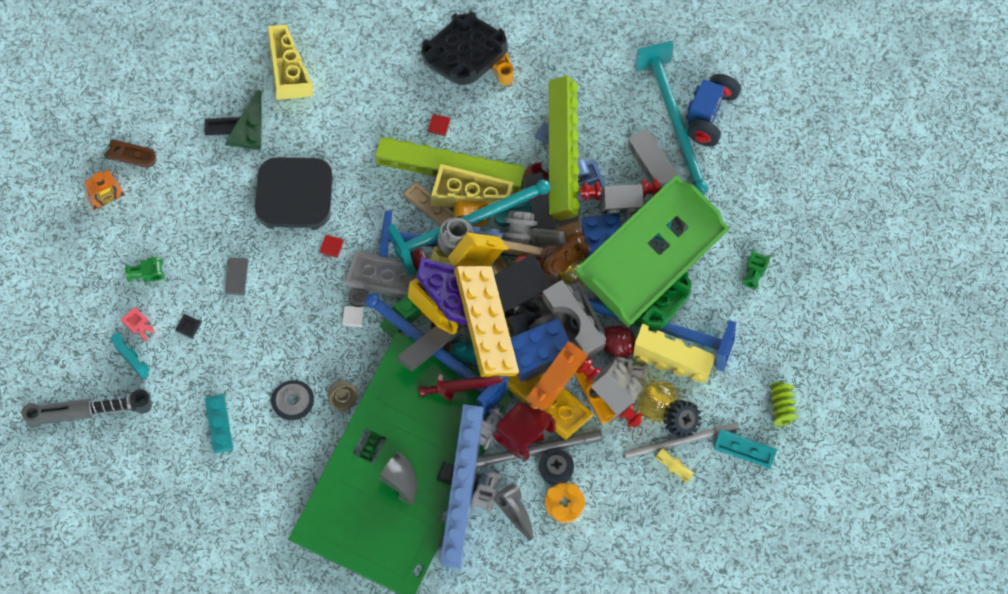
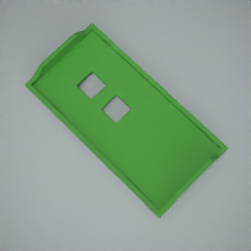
(629, 271)

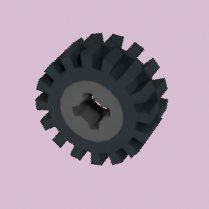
(682, 418)

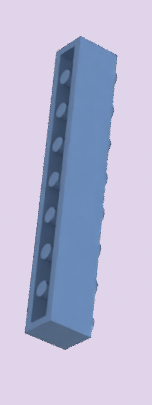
(462, 487)

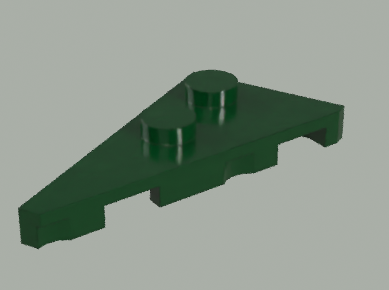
(248, 129)

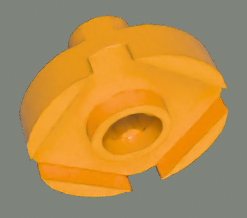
(559, 512)

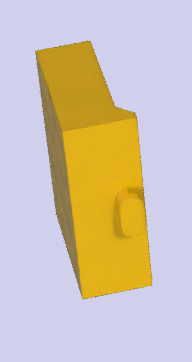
(477, 250)

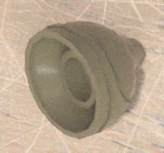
(342, 395)

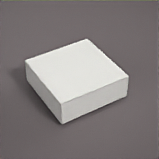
(353, 316)

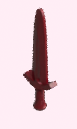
(447, 388)

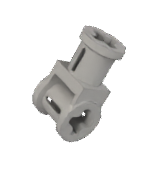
(636, 371)
(488, 428)
(485, 495)

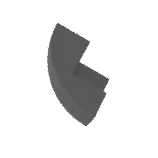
(401, 477)

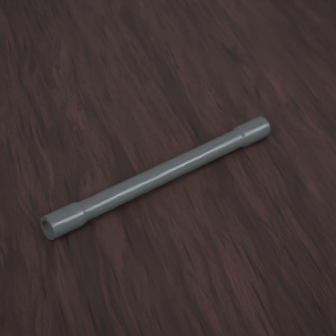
(585, 438)

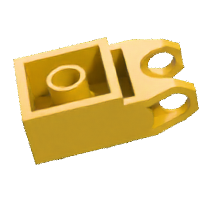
(426, 304)

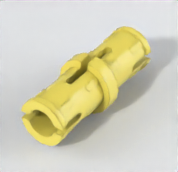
(674, 465)

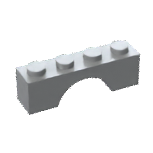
(560, 299)

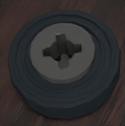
(556, 474)

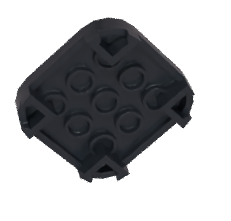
(464, 49)
(294, 193)

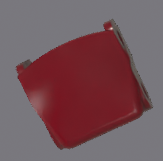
(521, 428)

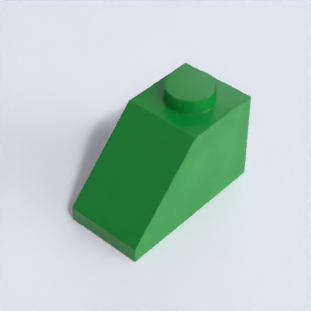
(407, 310)

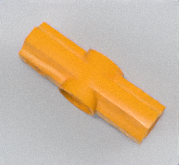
(600, 407)

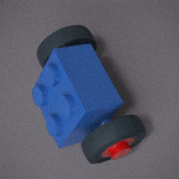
(706, 105)

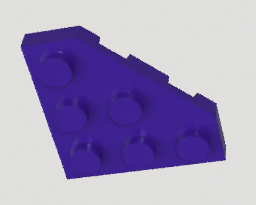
(442, 286)

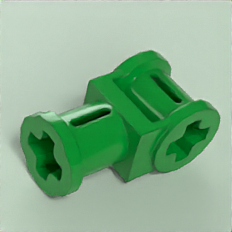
(756, 266)
(147, 270)

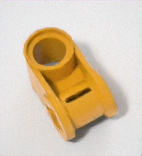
(503, 67)
(463, 208)

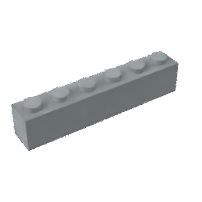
(653, 162)

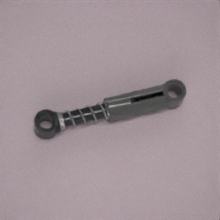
(84, 408)

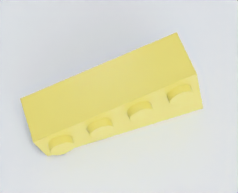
(287, 68)
(463, 185)
(672, 355)

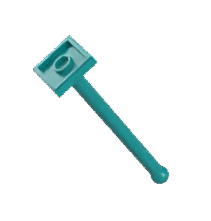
(655, 57)
(404, 248)

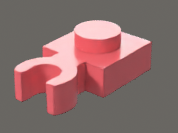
(136, 321)

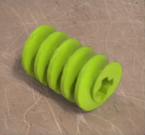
(782, 403)

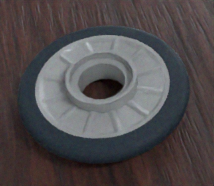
(292, 411)

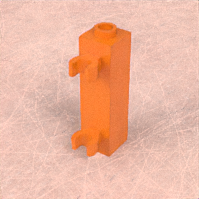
(556, 377)

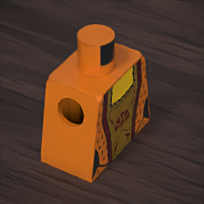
(102, 189)

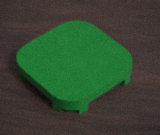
(666, 306)

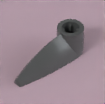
(512, 506)

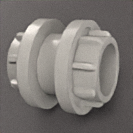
(519, 227)
(452, 233)

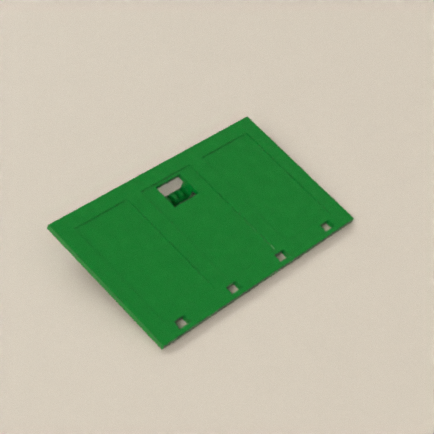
(358, 517)

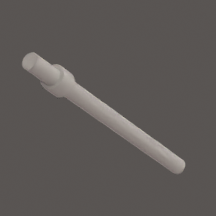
(680, 440)

